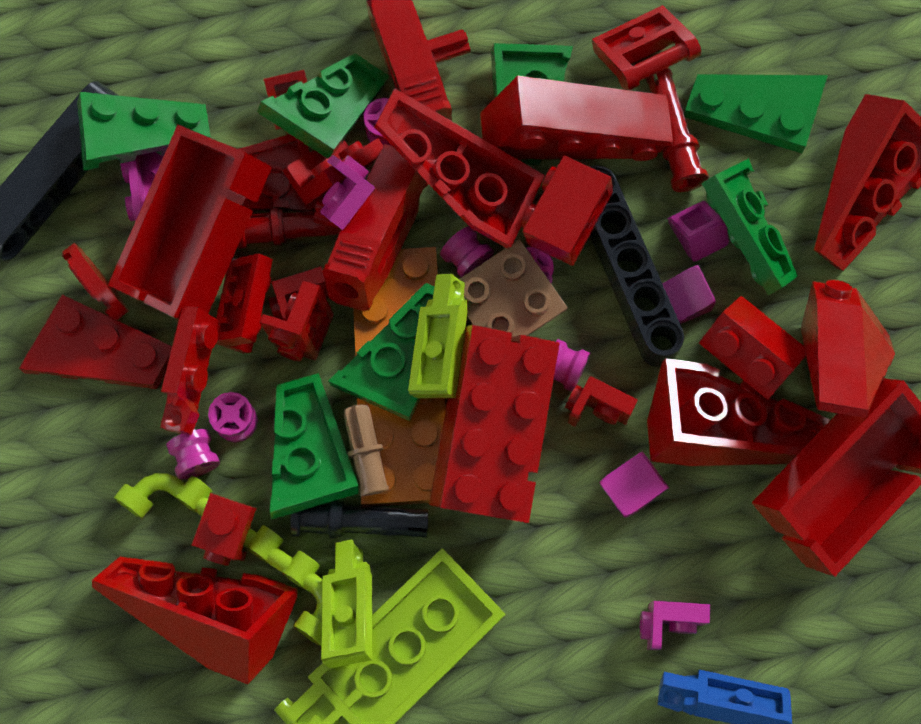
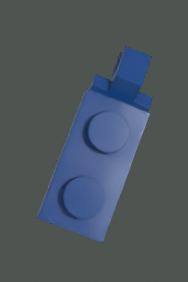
(725, 698)

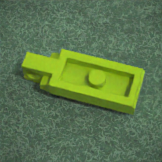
(439, 341)
(347, 608)

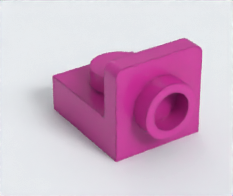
(347, 197)
(680, 617)

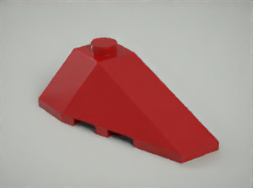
(468, 173)
(871, 175)
(717, 422)

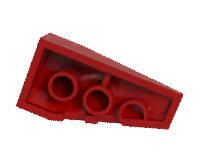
(844, 348)
(213, 619)

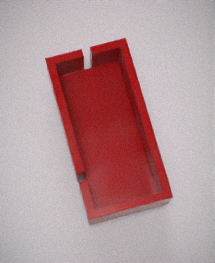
(189, 223)
(495, 425)
(844, 480)

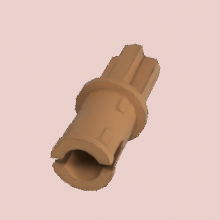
(365, 450)

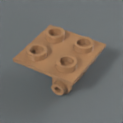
(511, 293)

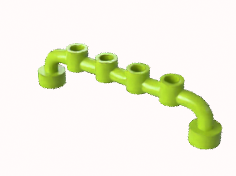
(263, 544)

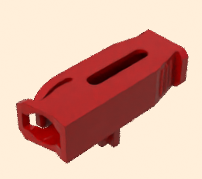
(410, 55)
(374, 234)

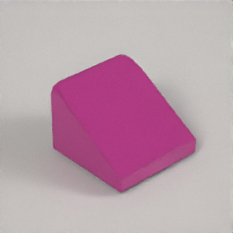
(699, 230)
(689, 294)
(634, 485)

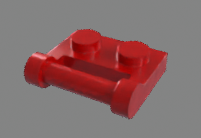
(642, 38)

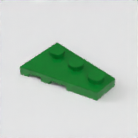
(529, 61)
(328, 105)
(759, 106)
(132, 126)
(748, 230)
(384, 364)
(308, 450)

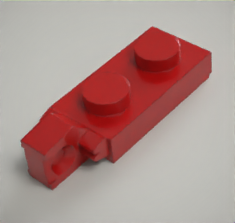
(187, 369)

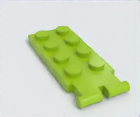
(414, 645)

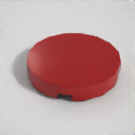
(94, 281)

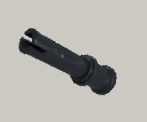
(338, 518)

